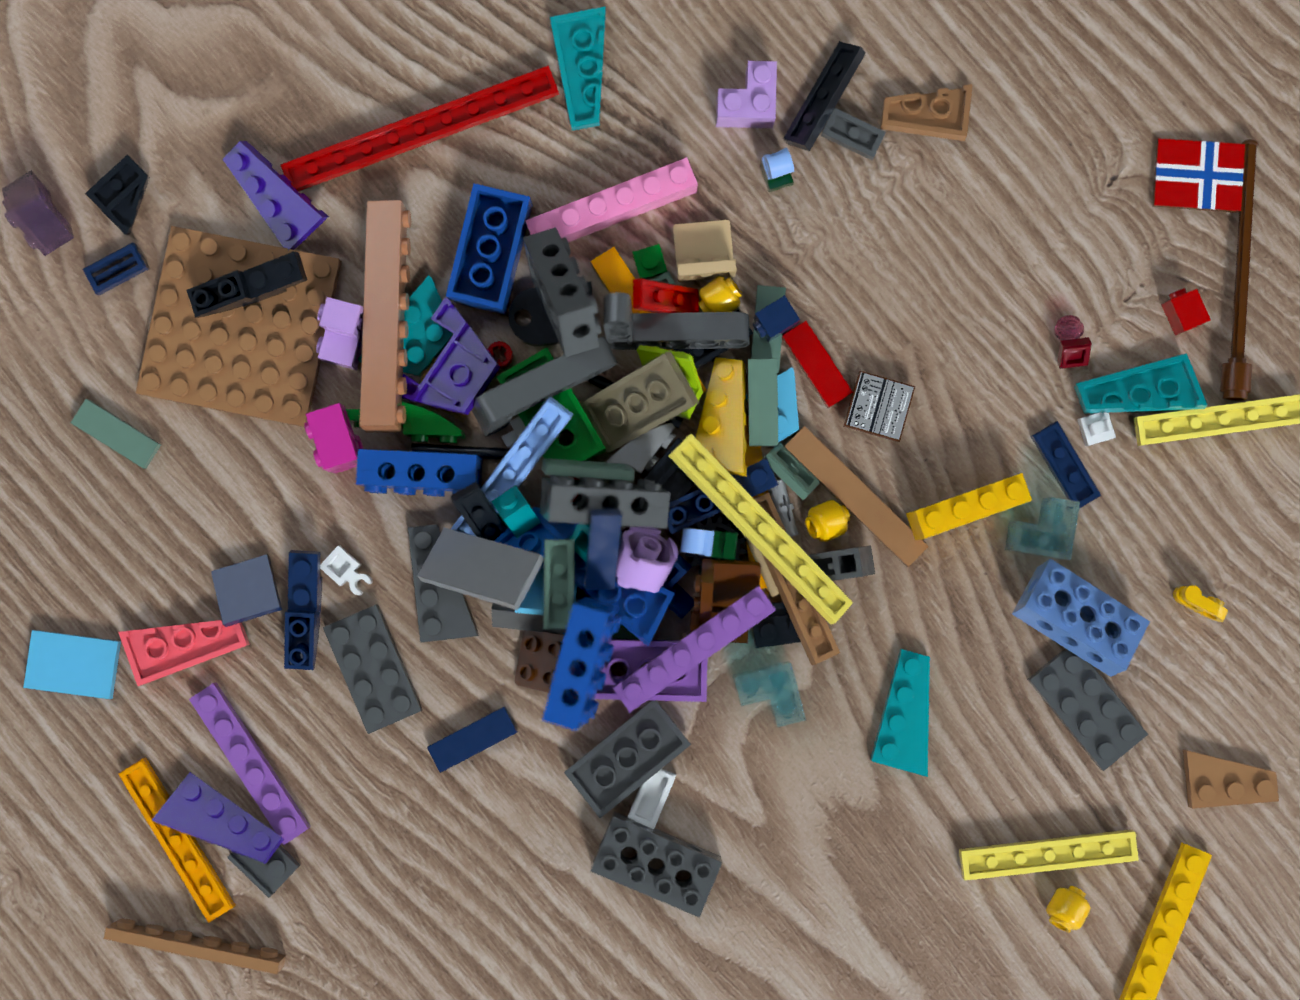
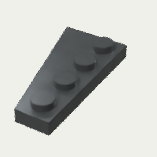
(440, 611)

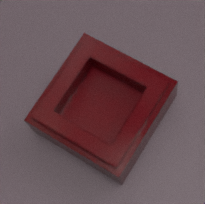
(1074, 352)

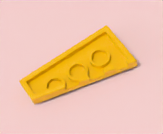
(723, 415)

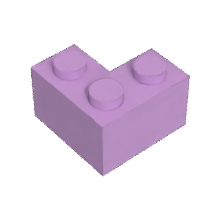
(753, 105)
(342, 333)

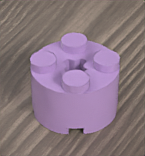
(644, 559)

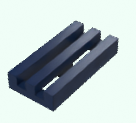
(121, 278)

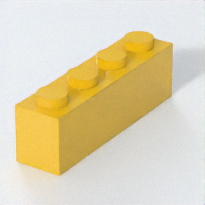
(969, 507)

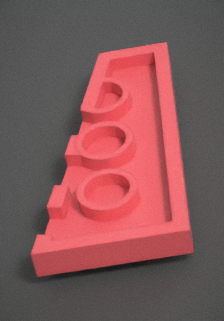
(170, 649)

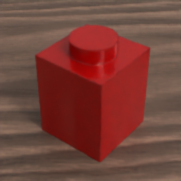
(1185, 310)

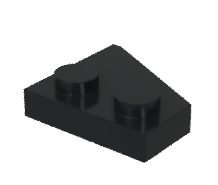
(121, 193)

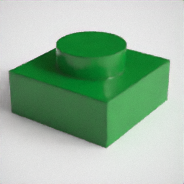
(649, 262)

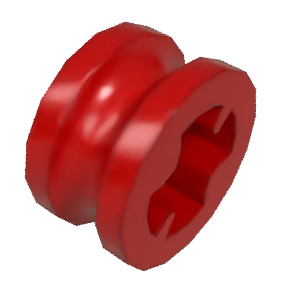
(508, 354)

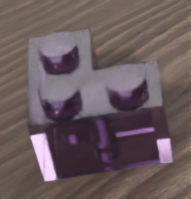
(32, 210)

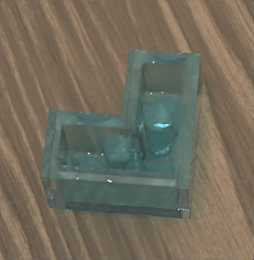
(1051, 536)
(774, 684)

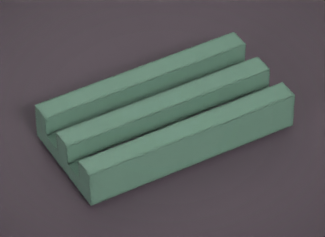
(792, 471)

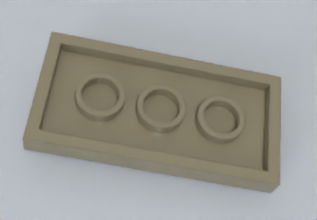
(639, 402)

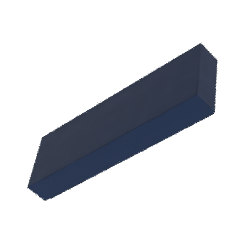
(1065, 464)
(602, 549)
(472, 739)

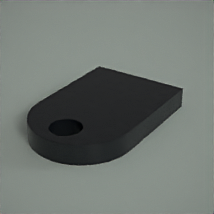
(539, 330)

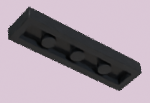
(824, 96)

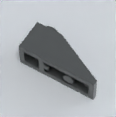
(846, 562)

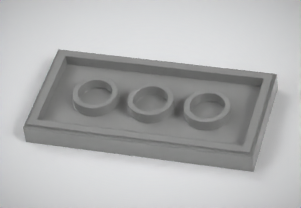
(481, 568)

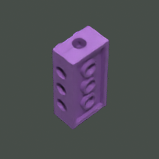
(634, 653)

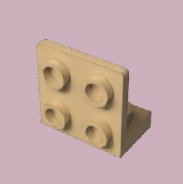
(703, 250)

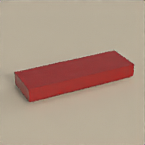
(664, 297)
(817, 364)

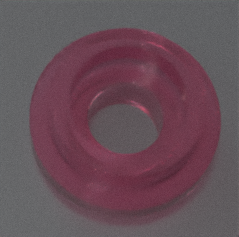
(1069, 328)

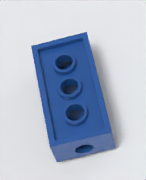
(375, 464)
(571, 675)

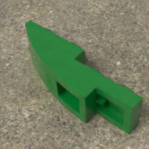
(420, 425)

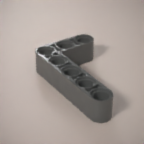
(671, 330)
(498, 406)

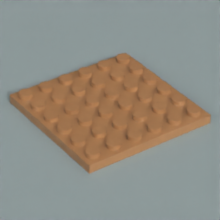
(243, 359)

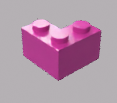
(333, 438)

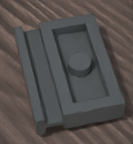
(267, 876)

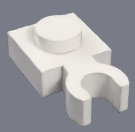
(342, 568)

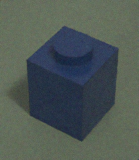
(775, 319)

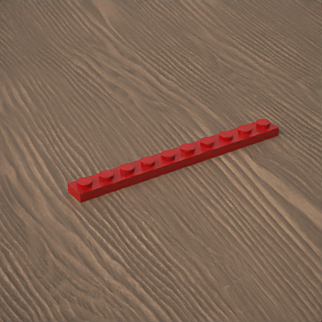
(420, 129)

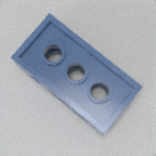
(1081, 618)

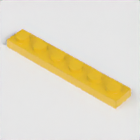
(1166, 924)

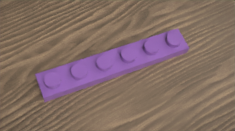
(694, 649)
(249, 763)

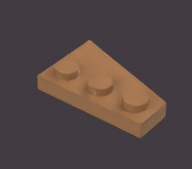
(931, 114)
(1225, 782)

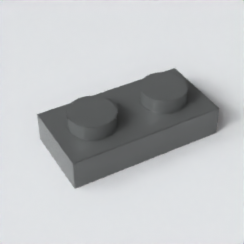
(853, 134)

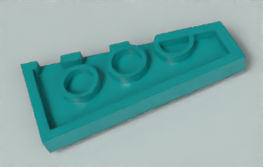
(580, 58)
(1149, 387)
(905, 717)

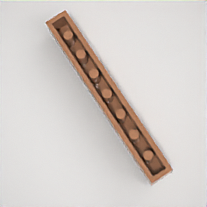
(384, 317)

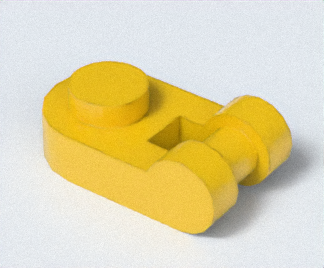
(1192, 598)

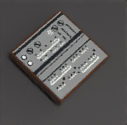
(879, 406)

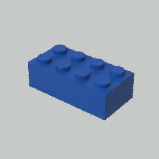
(489, 249)

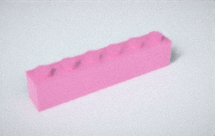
(618, 202)

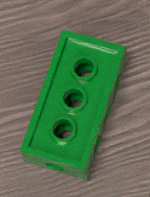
(586, 440)

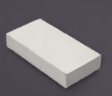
(652, 798)

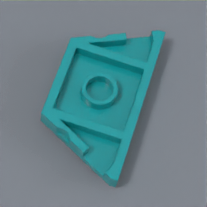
(425, 336)

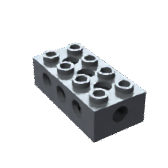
(562, 291)
(648, 510)
(659, 883)

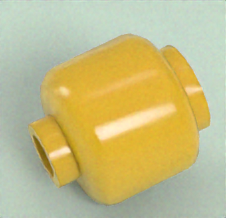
(720, 295)
(827, 521)
(1068, 909)

